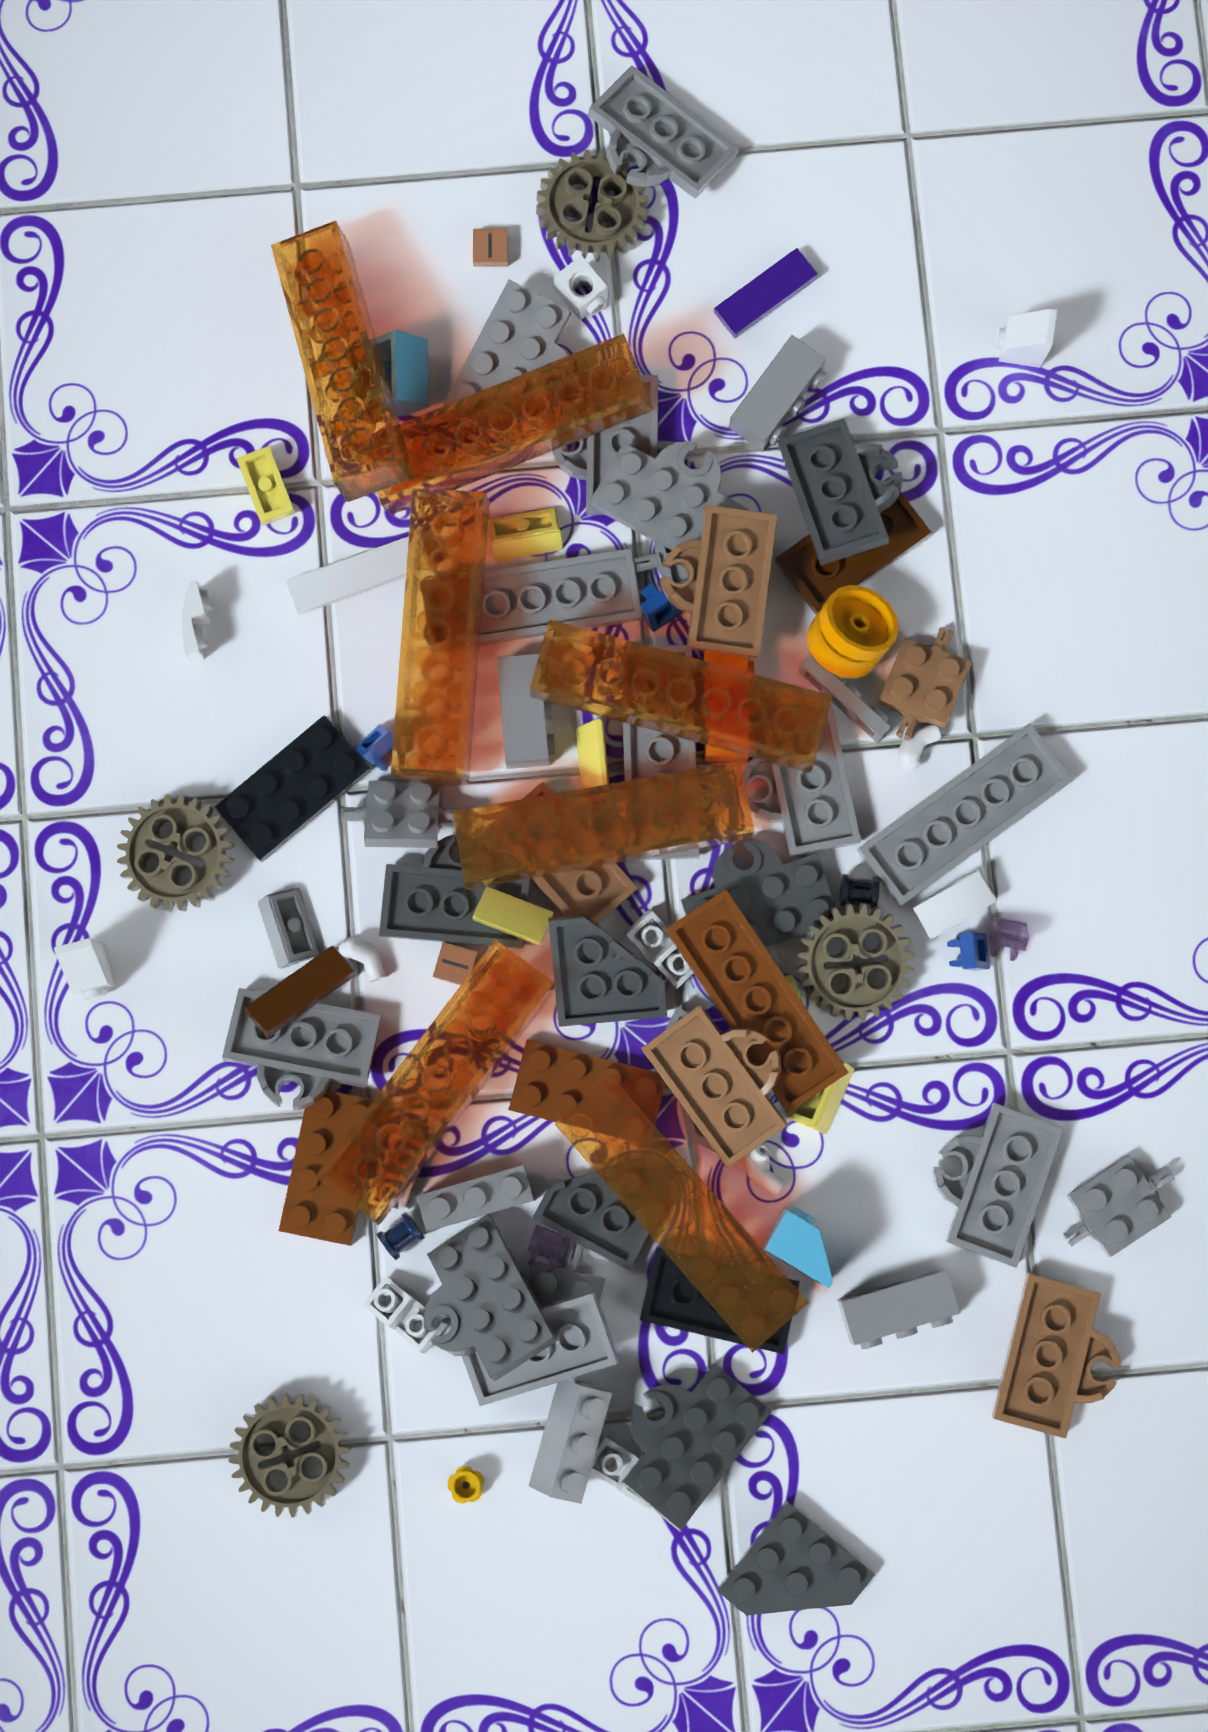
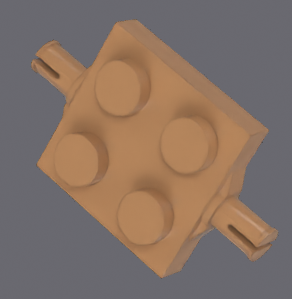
(924, 683)

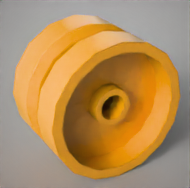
(852, 631)

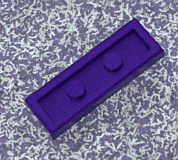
(765, 293)

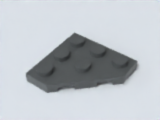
(599, 976)
(592, 1217)
(794, 1569)

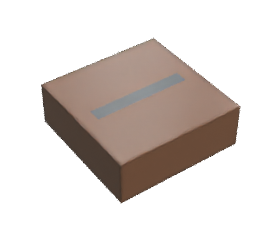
(490, 247)
(454, 963)

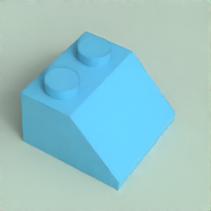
(406, 370)
(799, 1245)

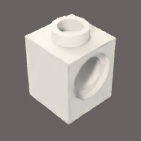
(581, 274)

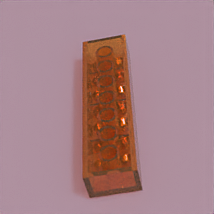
(342, 362)
(520, 420)
(440, 636)
(680, 696)
(603, 825)
(436, 1082)
(681, 1214)

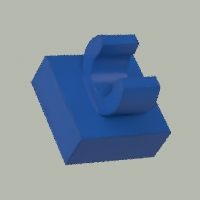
(656, 608)
(375, 746)
(973, 951)

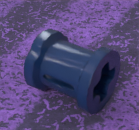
(400, 1236)

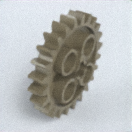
(560, 200)
(187, 823)
(857, 994)
(301, 1486)

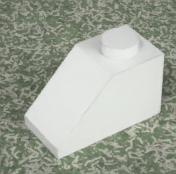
(1027, 338)
(85, 968)

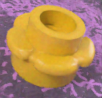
(455, 1485)

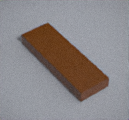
(299, 991)

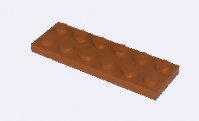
(756, 995)

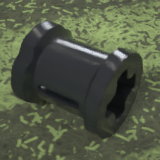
(859, 891)

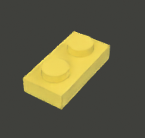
(265, 485)

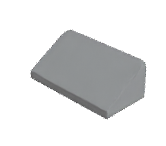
(288, 927)

